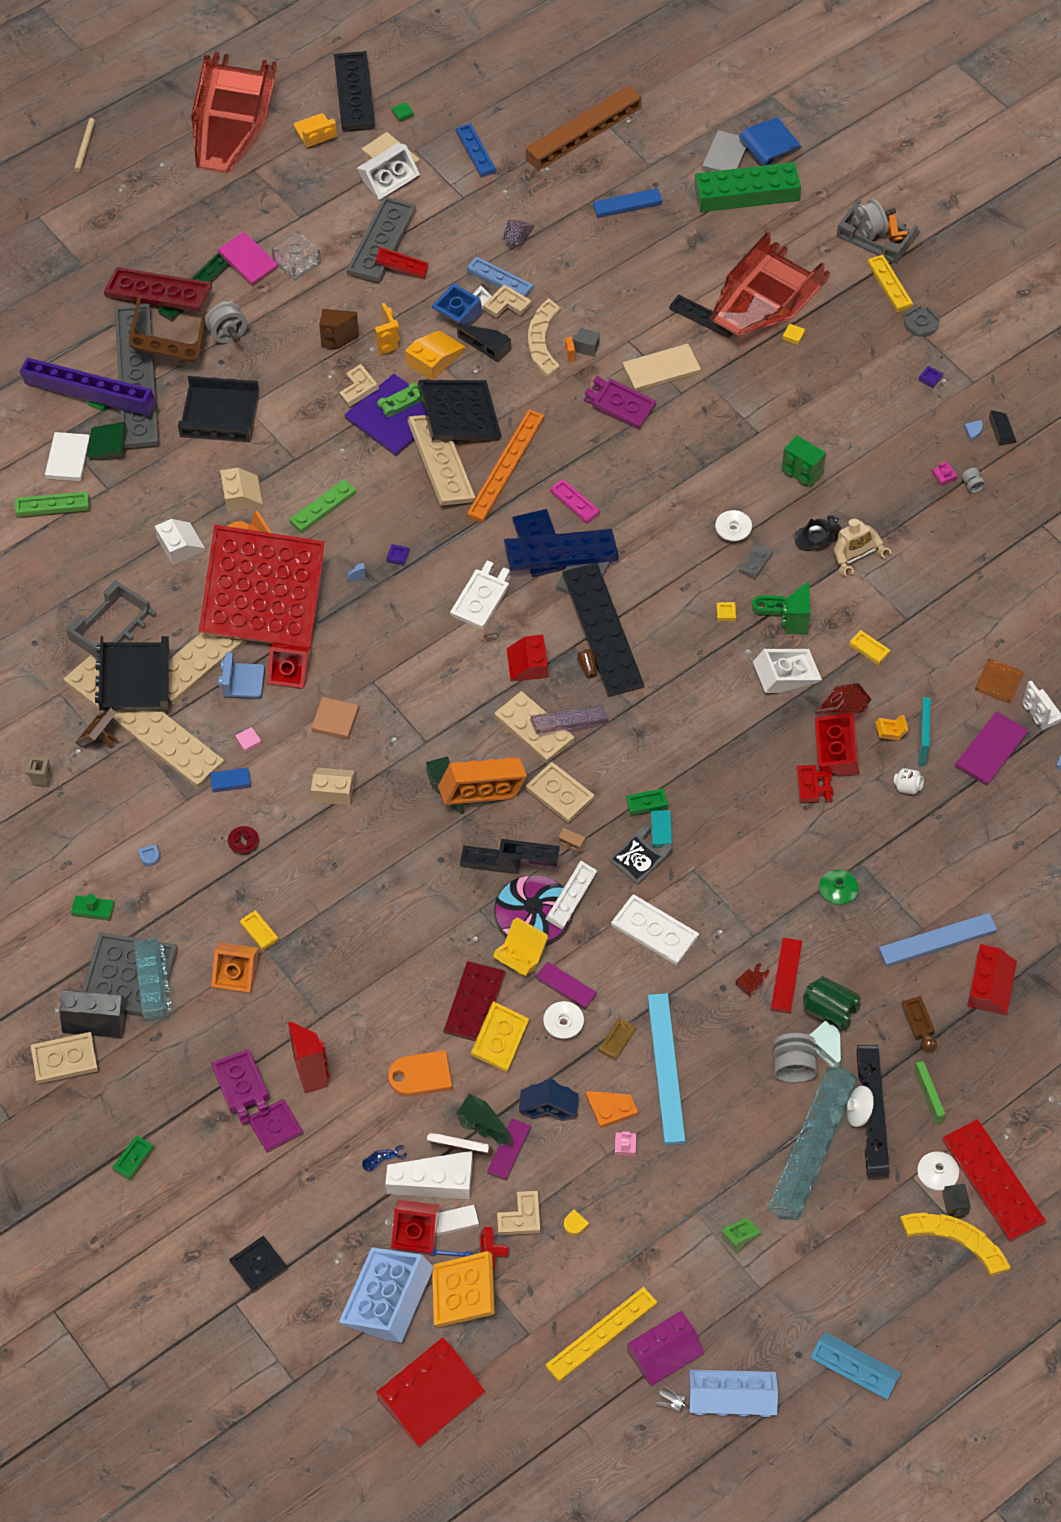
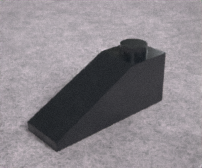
(485, 340)

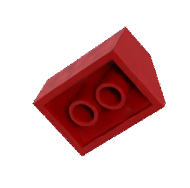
(837, 744)
(992, 980)

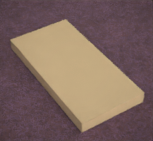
(661, 367)

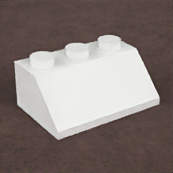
(388, 170)

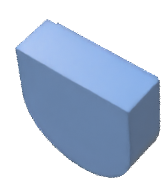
(149, 855)

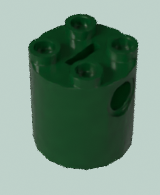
(831, 1002)

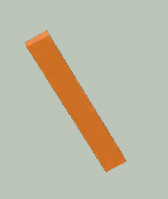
(505, 466)

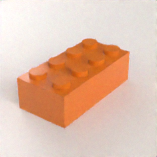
(482, 780)

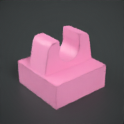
(625, 1144)

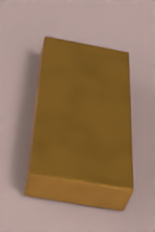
(617, 1039)

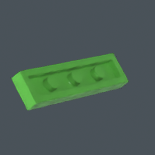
(51, 504)
(322, 506)

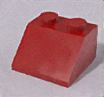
(527, 659)
(288, 665)
(415, 1226)

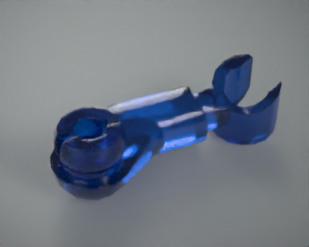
(378, 1156)

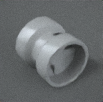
(973, 480)

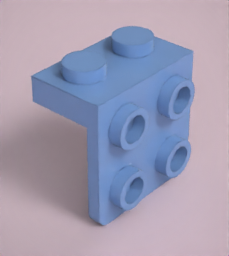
(240, 678)

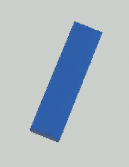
(475, 150)
(627, 203)

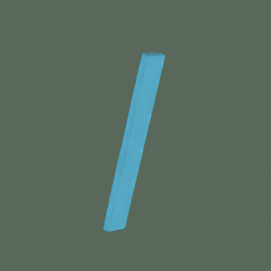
(666, 1069)

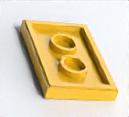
(499, 1036)

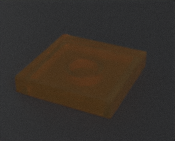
(999, 680)

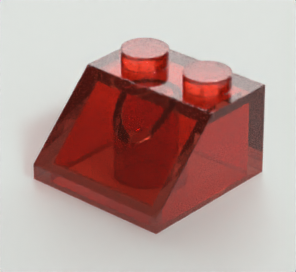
(845, 700)

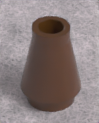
(587, 662)

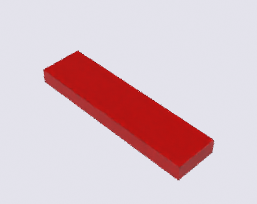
(786, 975)

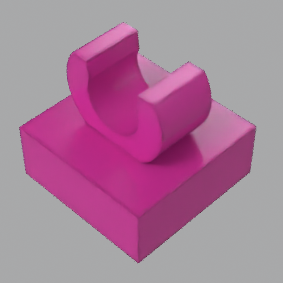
(944, 474)

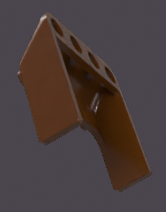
(163, 346)

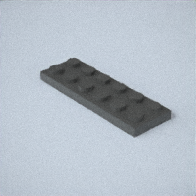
(384, 231)

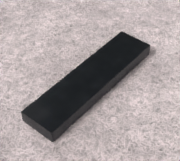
(697, 314)

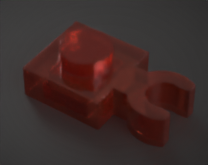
(751, 981)

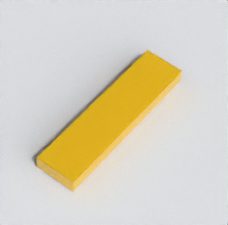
(889, 283)

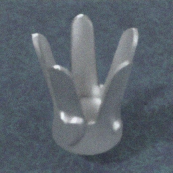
(677, 1400)

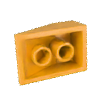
(433, 354)

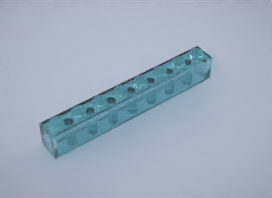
(812, 1143)

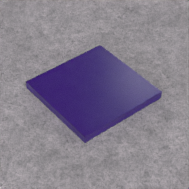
(389, 432)

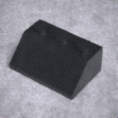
(92, 1013)

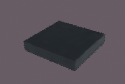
(258, 1264)

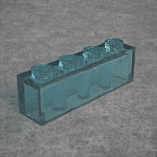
(151, 979)

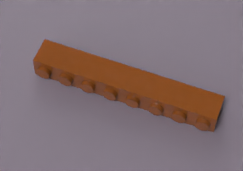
(583, 128)

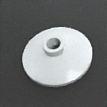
(733, 520)
(563, 1012)
(859, 1106)
(934, 1178)

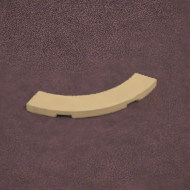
(537, 335)

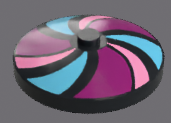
(531, 901)

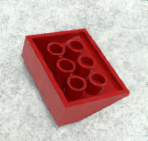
(430, 1392)

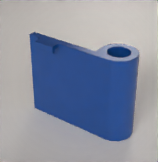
(769, 140)

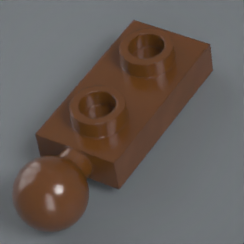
(920, 1022)

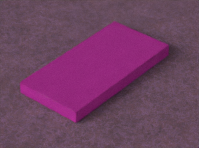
(991, 748)

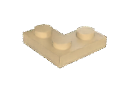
(506, 298)
(362, 386)
(523, 1221)

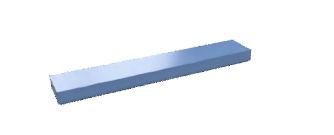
(937, 940)

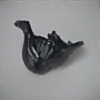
(819, 529)

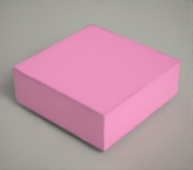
(248, 739)

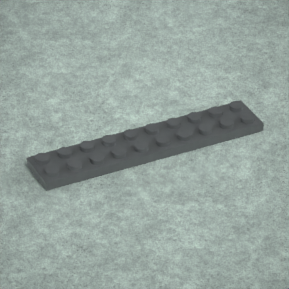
(137, 369)

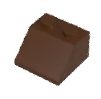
(338, 328)

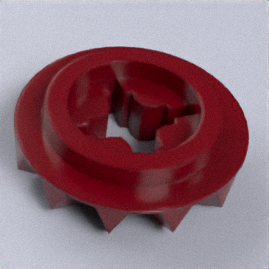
(248, 834)

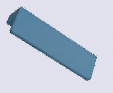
(855, 1365)

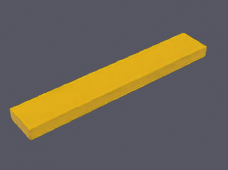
(601, 1334)

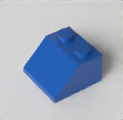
(458, 305)

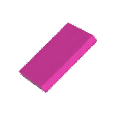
(247, 258)

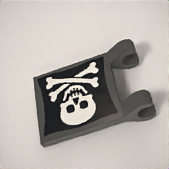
(638, 858)

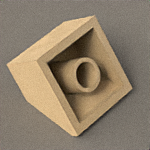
(240, 489)
(332, 786)

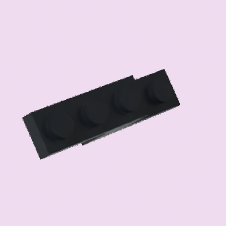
(509, 856)

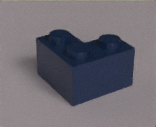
(549, 1099)

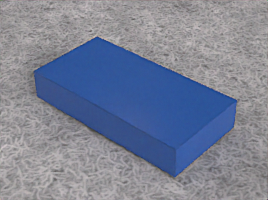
(230, 779)

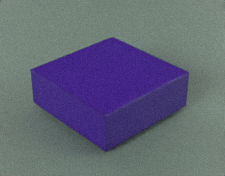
(930, 377)
(397, 554)

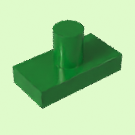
(92, 907)

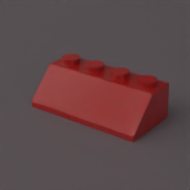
(309, 1058)

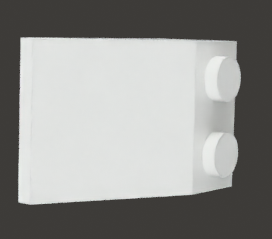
(786, 669)

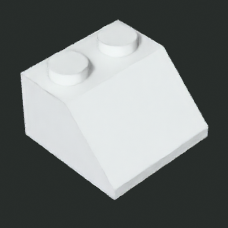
(178, 540)

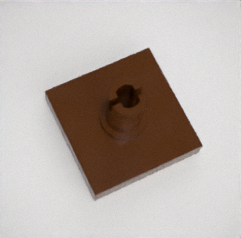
(97, 729)

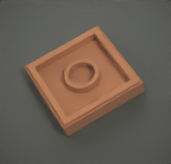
(335, 718)

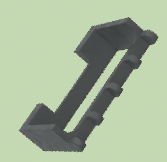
(891, 252)
(111, 595)

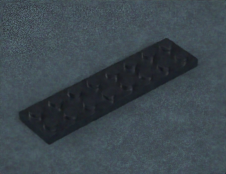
(602, 629)

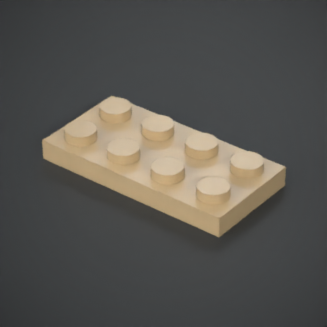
(516, 718)

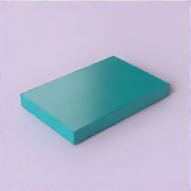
(924, 731)

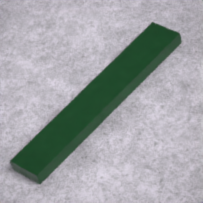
(207, 273)

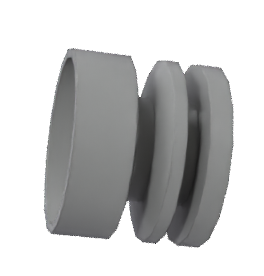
(795, 1057)

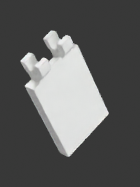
(481, 596)

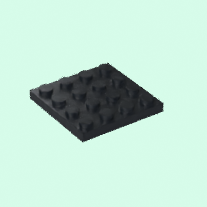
(459, 410)

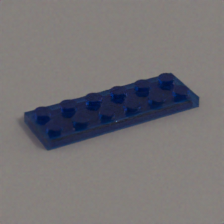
(560, 549)

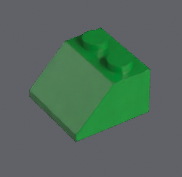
(797, 611)

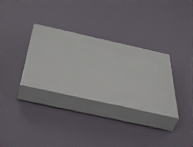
(724, 152)

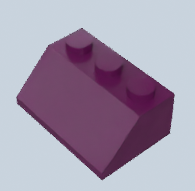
(665, 1348)

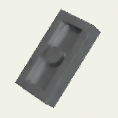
(756, 561)

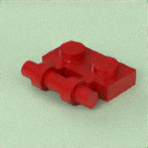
(808, 784)

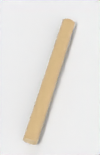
(84, 145)

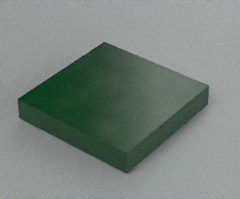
(107, 441)

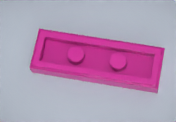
(574, 501)

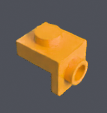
(892, 728)

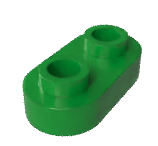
(769, 604)

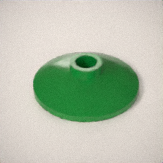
(836, 893)

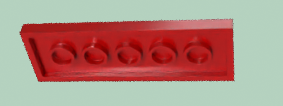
(993, 1180)

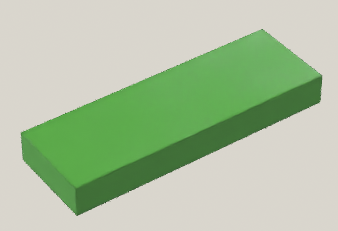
(929, 1092)

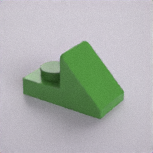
(740, 1233)

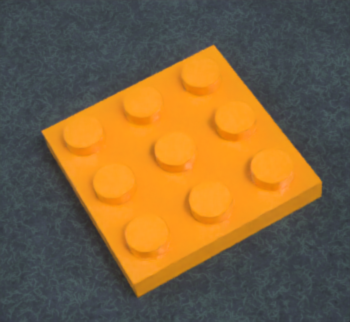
(463, 1289)

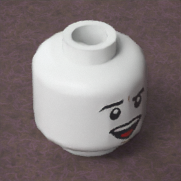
(909, 781)

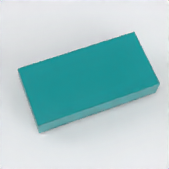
(661, 828)

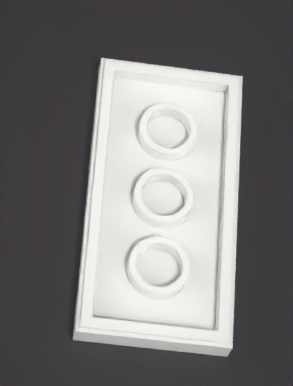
(655, 929)

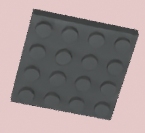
(115, 969)

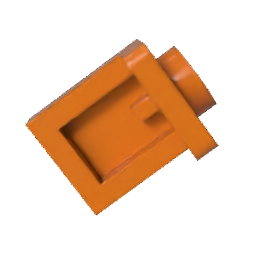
(893, 229)

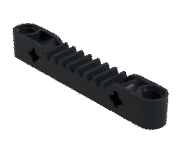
(875, 1160)

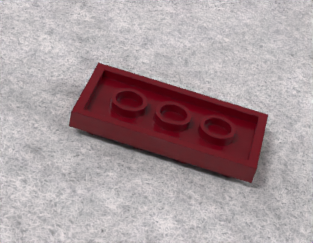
(474, 996)

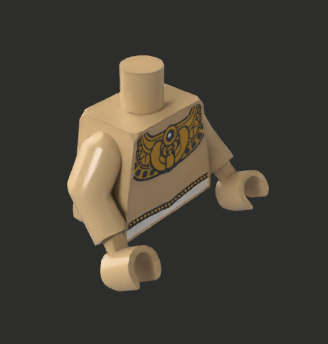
(856, 542)

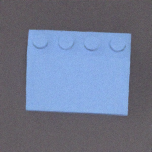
(387, 1294)

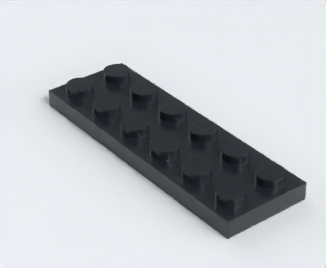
(354, 90)

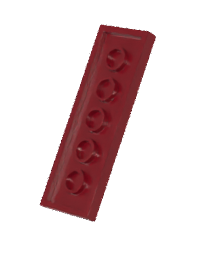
(158, 289)

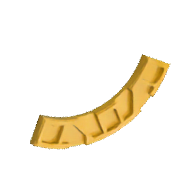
(960, 1232)

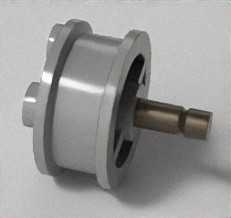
(871, 219)
(226, 322)

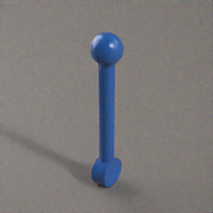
(453, 1253)

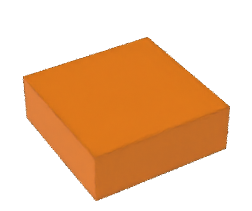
(569, 348)

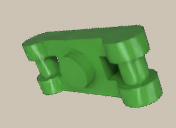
(400, 400)

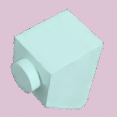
(828, 1044)

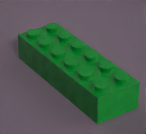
(747, 187)

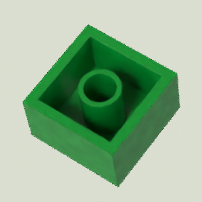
(803, 461)

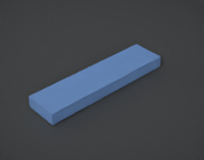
(498, 276)

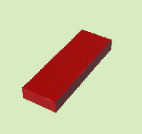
(401, 262)

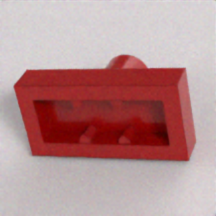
(486, 1244)

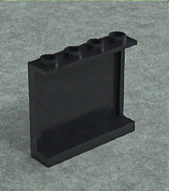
(219, 409)
(133, 675)

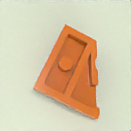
(611, 1107)

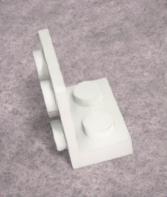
(1040, 707)

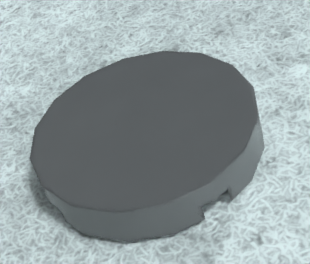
(921, 321)

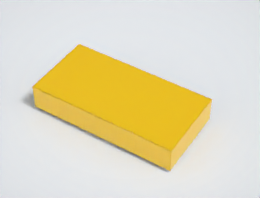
(869, 647)
(259, 930)

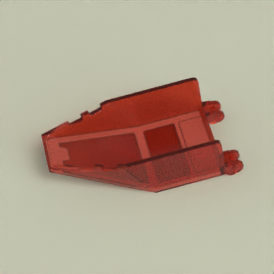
(228, 111)
(765, 289)

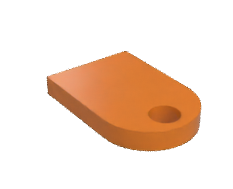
(421, 1073)

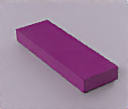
(566, 985)
(505, 1155)

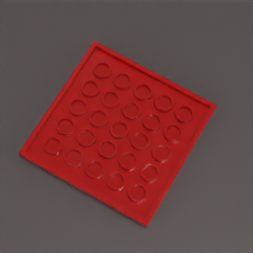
(261, 586)

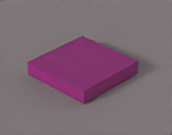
(276, 1127)

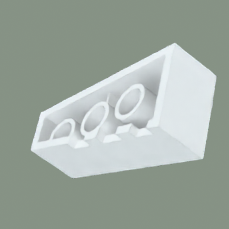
(432, 1177)

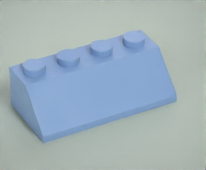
(733, 1392)

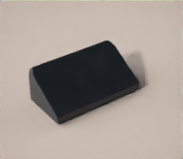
(1001, 428)

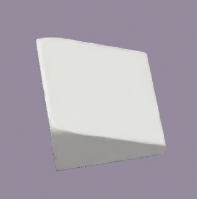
(482, 294)

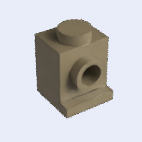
(38, 770)

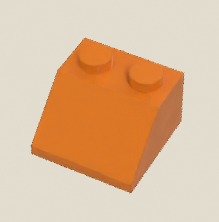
(234, 967)

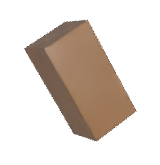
(571, 840)

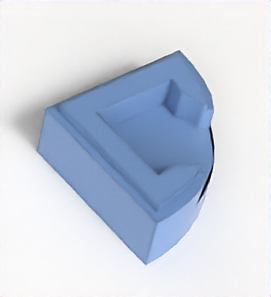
(973, 429)
(357, 573)

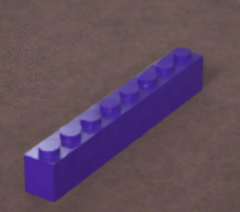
(88, 386)

